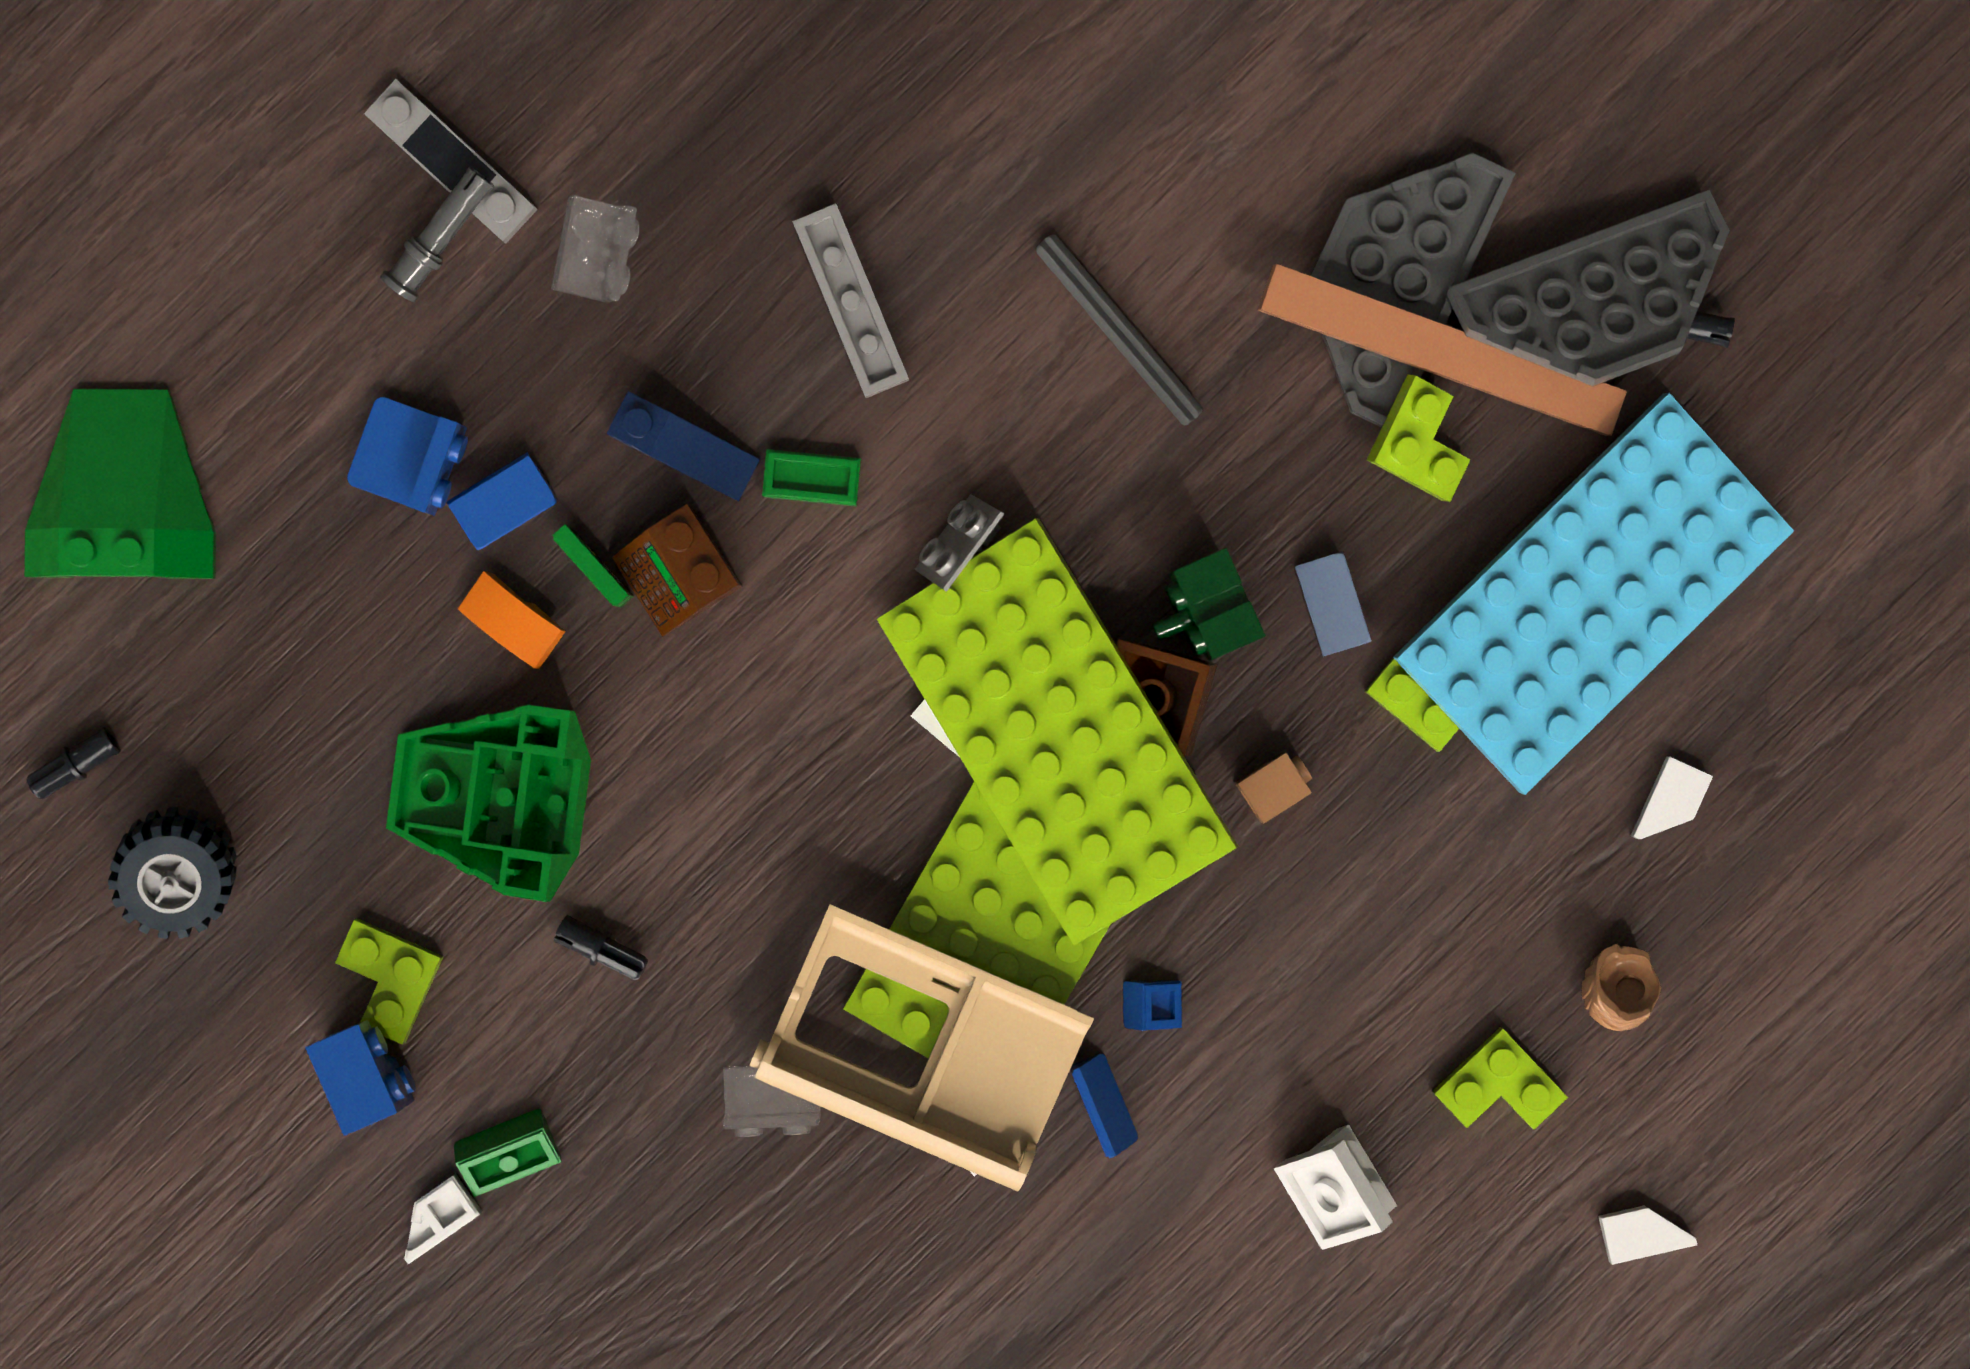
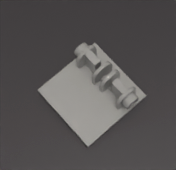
(969, 526)

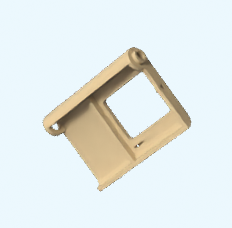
(987, 1073)

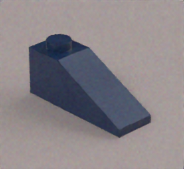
(683, 446)

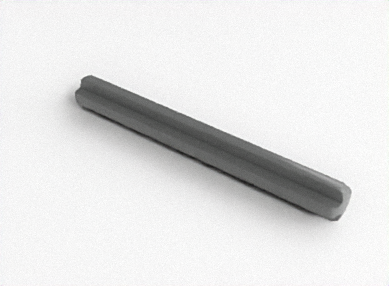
(1118, 329)

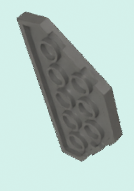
(1406, 251)
(1603, 298)

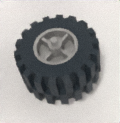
(173, 873)

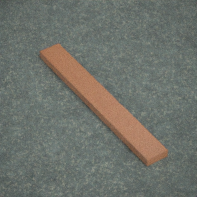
(1437, 349)

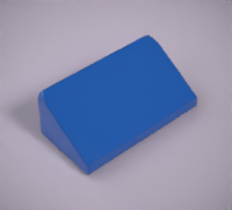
(502, 501)
(1104, 1104)

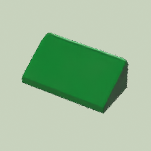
(506, 1152)

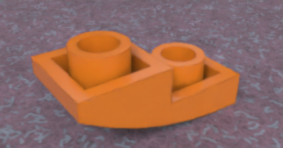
(511, 620)

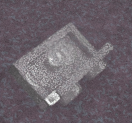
(595, 249)
(758, 1105)

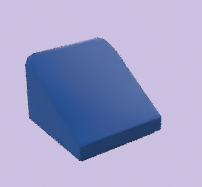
(1152, 1004)

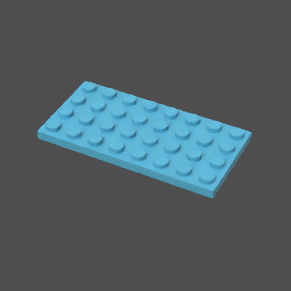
(1594, 593)

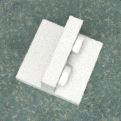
(1337, 1190)

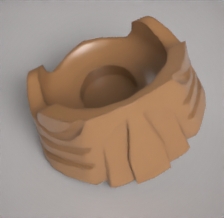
(1620, 988)

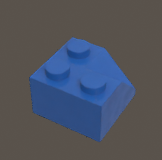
(360, 1076)

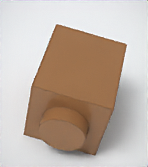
(1275, 786)

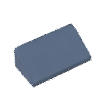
(1333, 604)

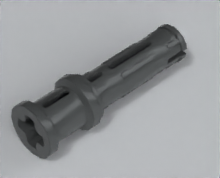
(425, 251)

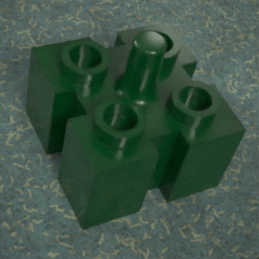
(1210, 607)

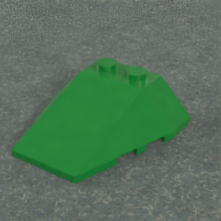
(120, 494)
(496, 796)

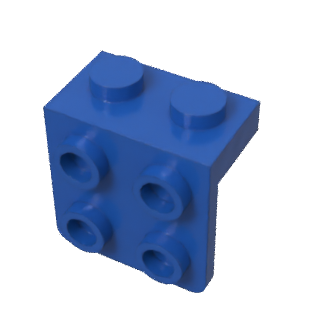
(407, 455)

